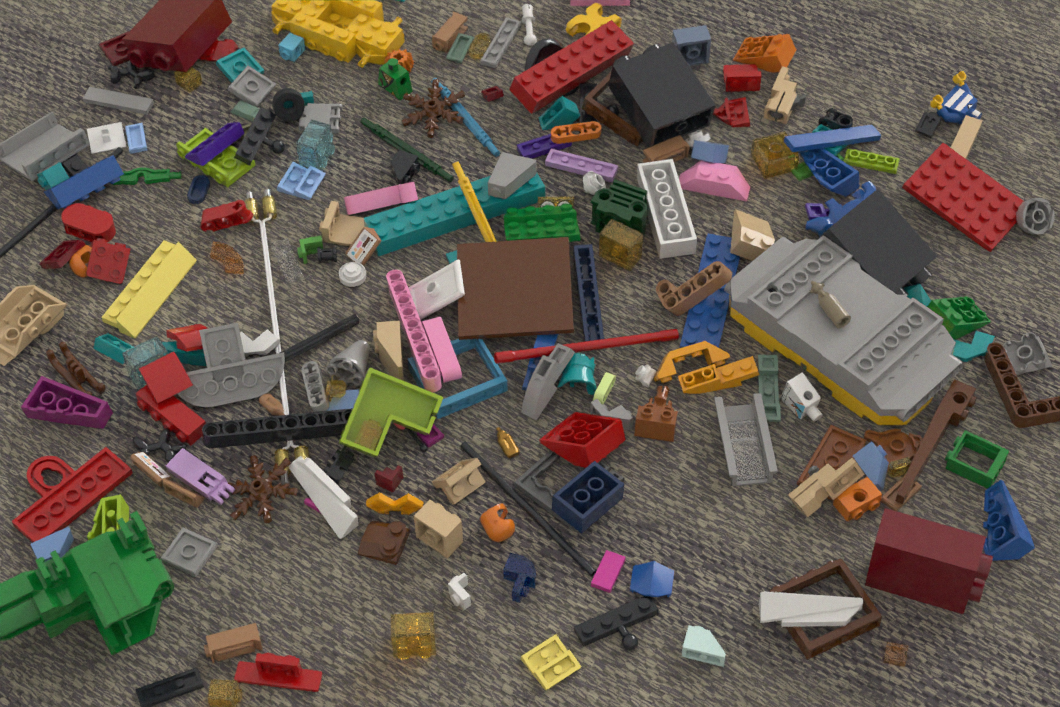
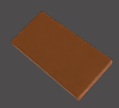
(834, 449)

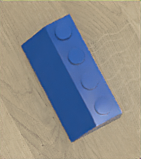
(84, 182)

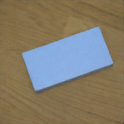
(136, 138)

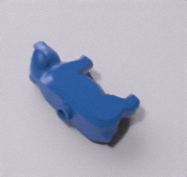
(837, 211)

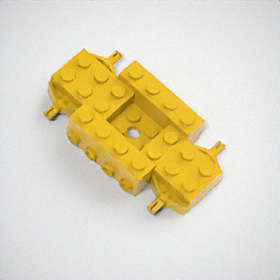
(340, 28)

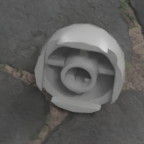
(1035, 216)

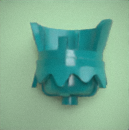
(579, 370)

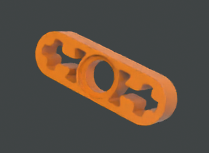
(563, 130)

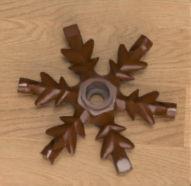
(433, 108)
(261, 489)

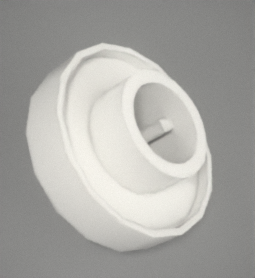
(697, 135)
(593, 182)
(352, 274)

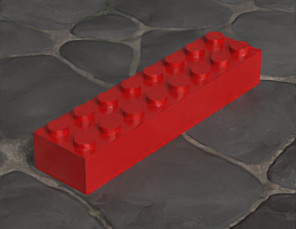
(570, 66)

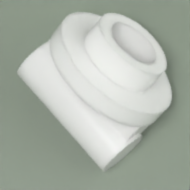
(645, 375)

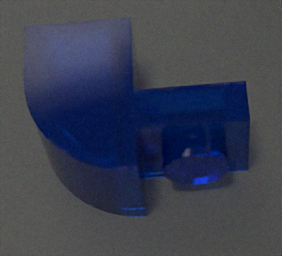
(522, 572)

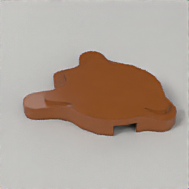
(895, 443)

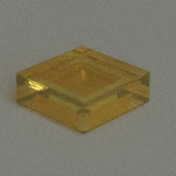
(899, 467)

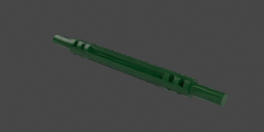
(397, 143)

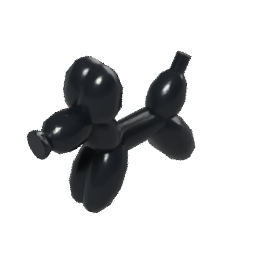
(144, 75)
(163, 444)

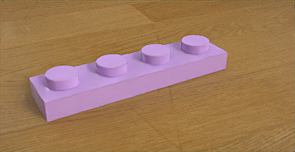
(580, 164)

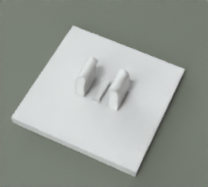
(106, 138)

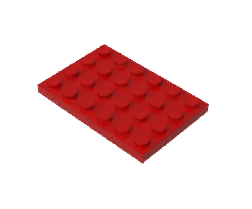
(965, 196)

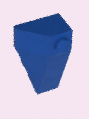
(831, 171)
(1007, 532)

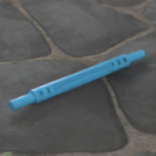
(470, 122)

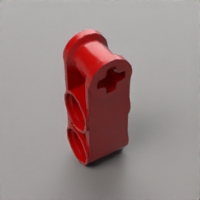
(225, 216)

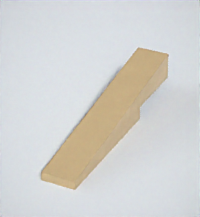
(966, 136)

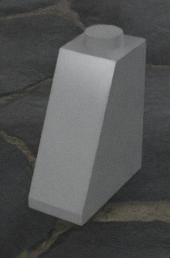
(510, 174)

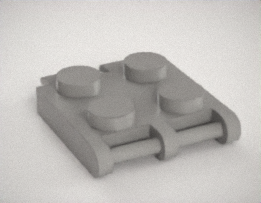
(322, 113)

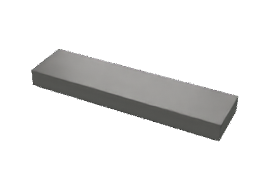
(500, 42)
(118, 100)

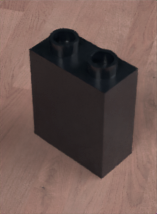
(661, 94)
(883, 243)

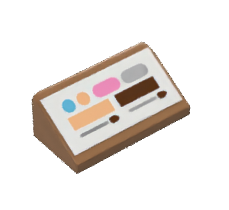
(363, 245)
(150, 468)

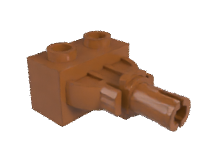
(657, 419)

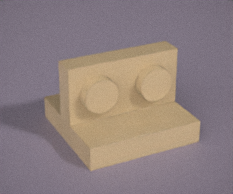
(460, 480)

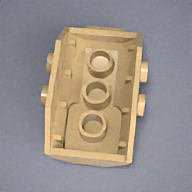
(24, 316)

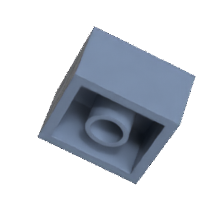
(693, 44)

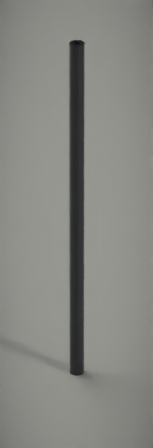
(38, 220)
(529, 510)

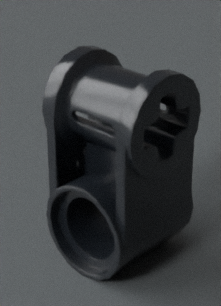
(836, 120)

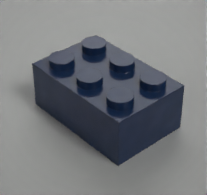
(587, 497)

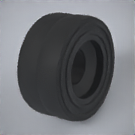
(295, 111)

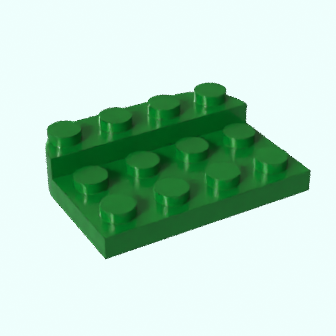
(541, 223)

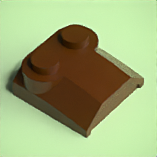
(384, 541)

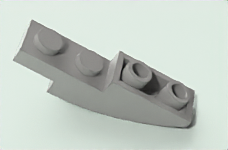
(541, 384)

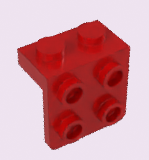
(741, 77)
(107, 261)

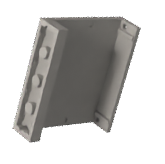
(41, 146)

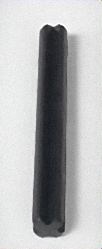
(320, 337)

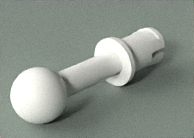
(528, 19)

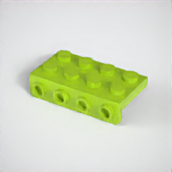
(223, 167)

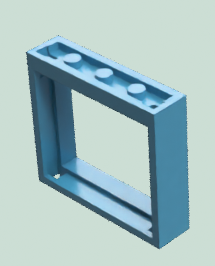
(475, 394)

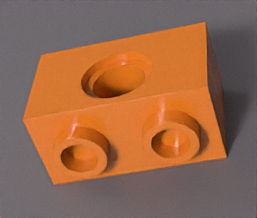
(862, 491)

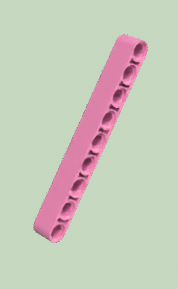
(414, 331)

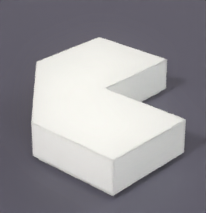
(261, 345)

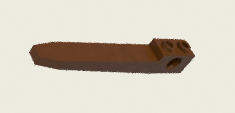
(950, 411)

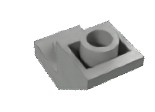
(619, 412)

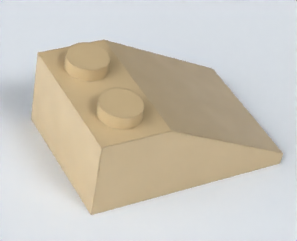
(750, 236)
(389, 346)

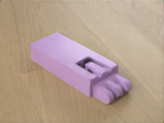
(191, 470)

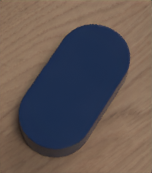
(198, 189)

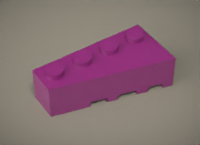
(65, 405)

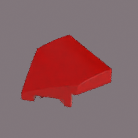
(734, 112)

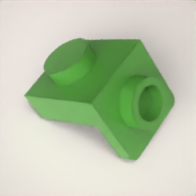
(309, 246)

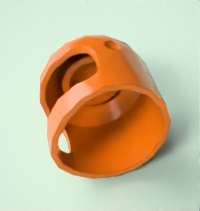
(78, 261)
(497, 527)

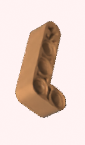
(694, 290)

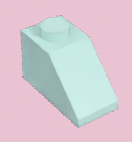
(702, 646)

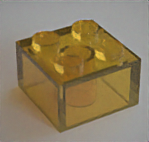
(773, 155)
(620, 245)
(413, 635)

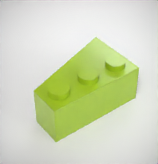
(107, 514)

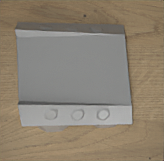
(1027, 354)

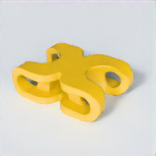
(590, 21)

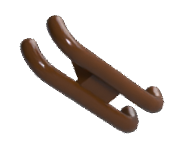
(76, 371)

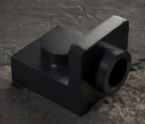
(928, 124)

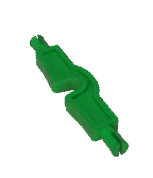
(150, 176)

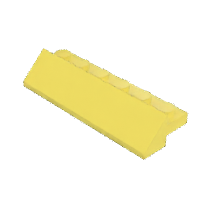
(149, 289)

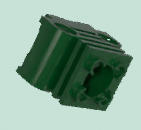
(621, 203)

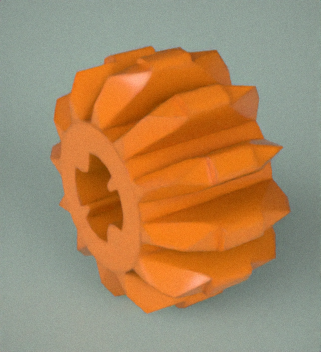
(404, 58)

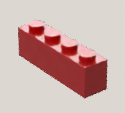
(173, 415)

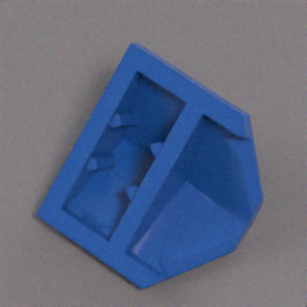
(652, 579)

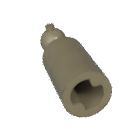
(830, 305)

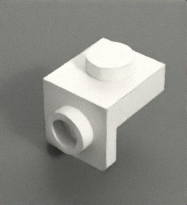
(458, 594)

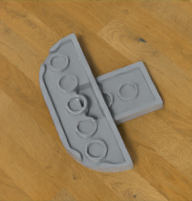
(228, 374)

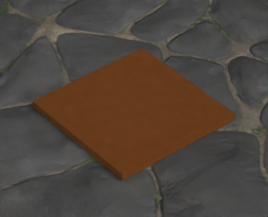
(515, 288)

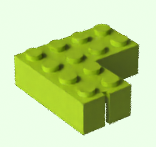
(388, 401)

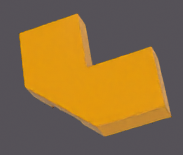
(382, 504)

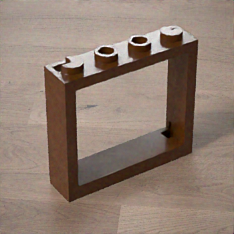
(607, 117)
(840, 635)

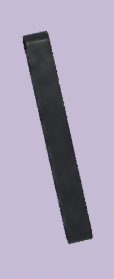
(280, 428)

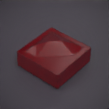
(492, 93)

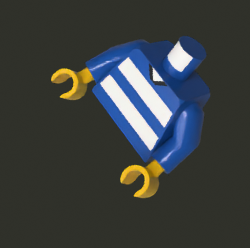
(957, 102)

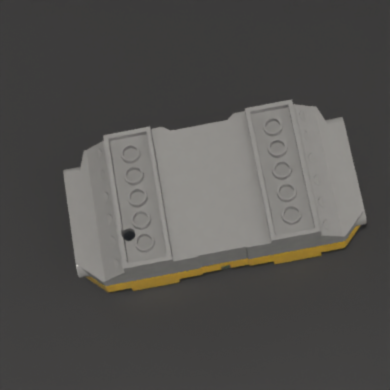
(876, 365)

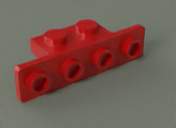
(278, 672)

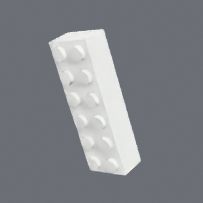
(667, 209)

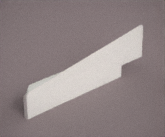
(326, 495)
(807, 610)

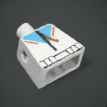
(802, 397)

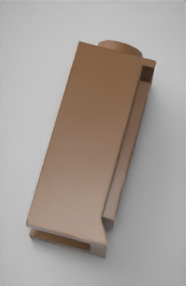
(448, 32)
(673, 149)
(233, 643)

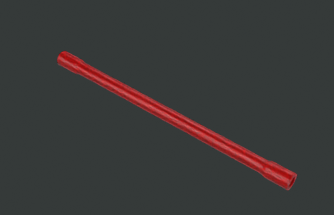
(662, 336)

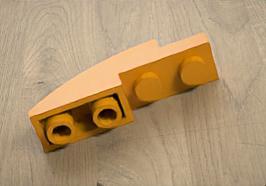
(713, 379)

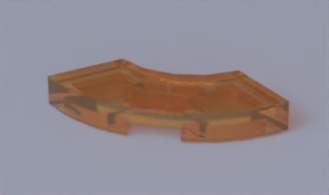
(229, 257)

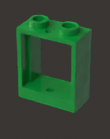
(980, 446)

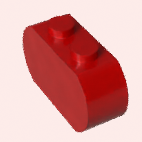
(88, 223)

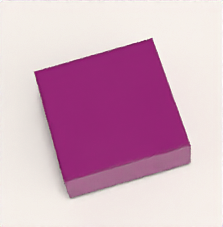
(432, 438)

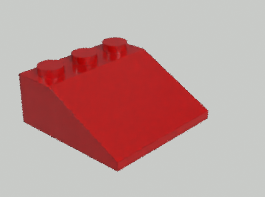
(585, 438)

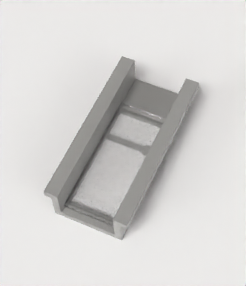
(746, 442)

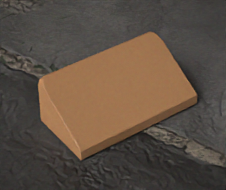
(183, 493)

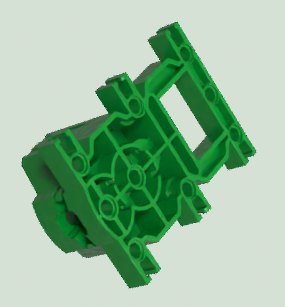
(103, 579)

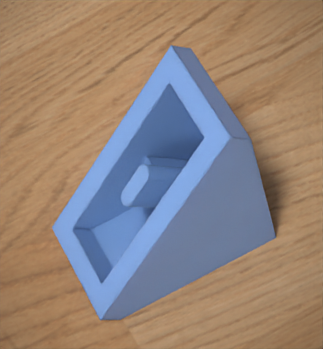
(709, 151)

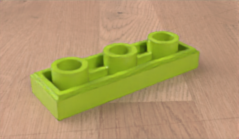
(871, 161)

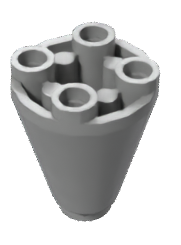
(350, 364)

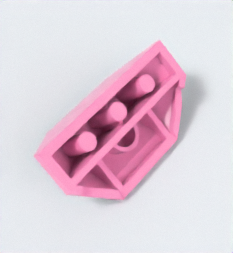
(715, 180)

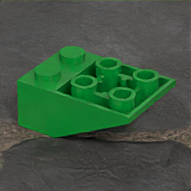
(959, 315)

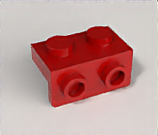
(219, 50)

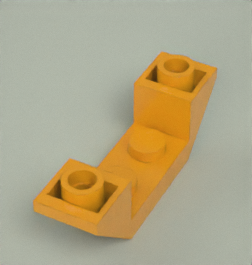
(712, 355)

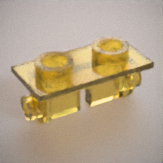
(335, 388)

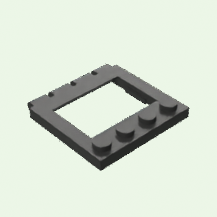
(543, 494)

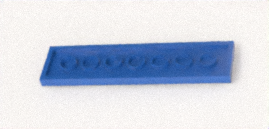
(708, 317)

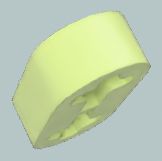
(604, 387)

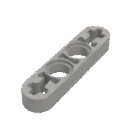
(314, 387)

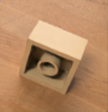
(438, 528)

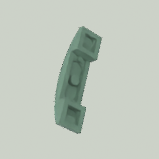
(769, 386)

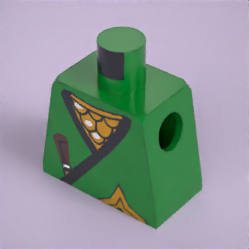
(394, 79)

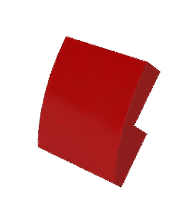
(187, 337)
(165, 377)

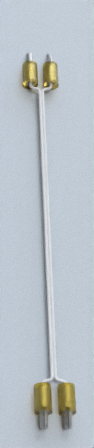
(270, 212)

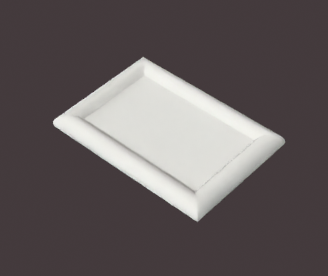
(438, 290)

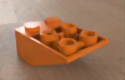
(767, 52)

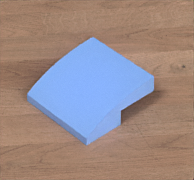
(301, 181)

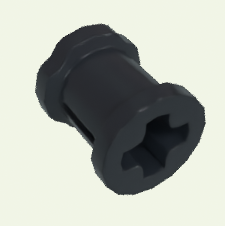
(327, 254)

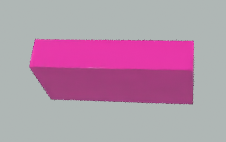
(608, 571)

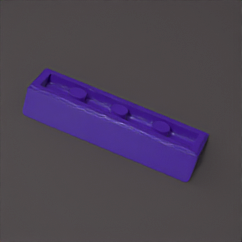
(215, 143)

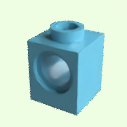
(291, 47)

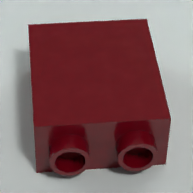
(176, 33)
(928, 562)

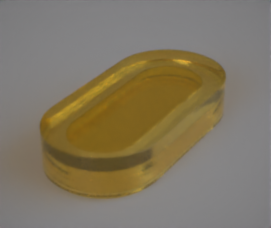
(479, 45)

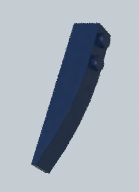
(588, 292)

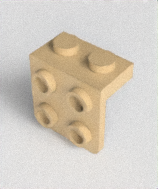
(340, 228)

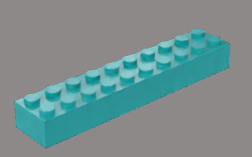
(444, 213)

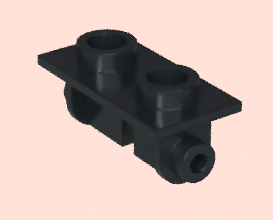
(341, 460)

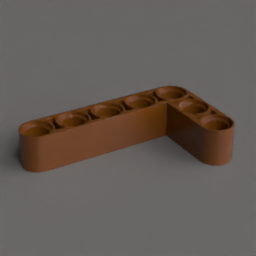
(1019, 409)

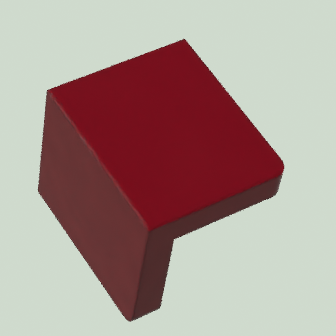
(389, 478)

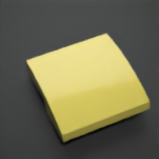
(550, 662)

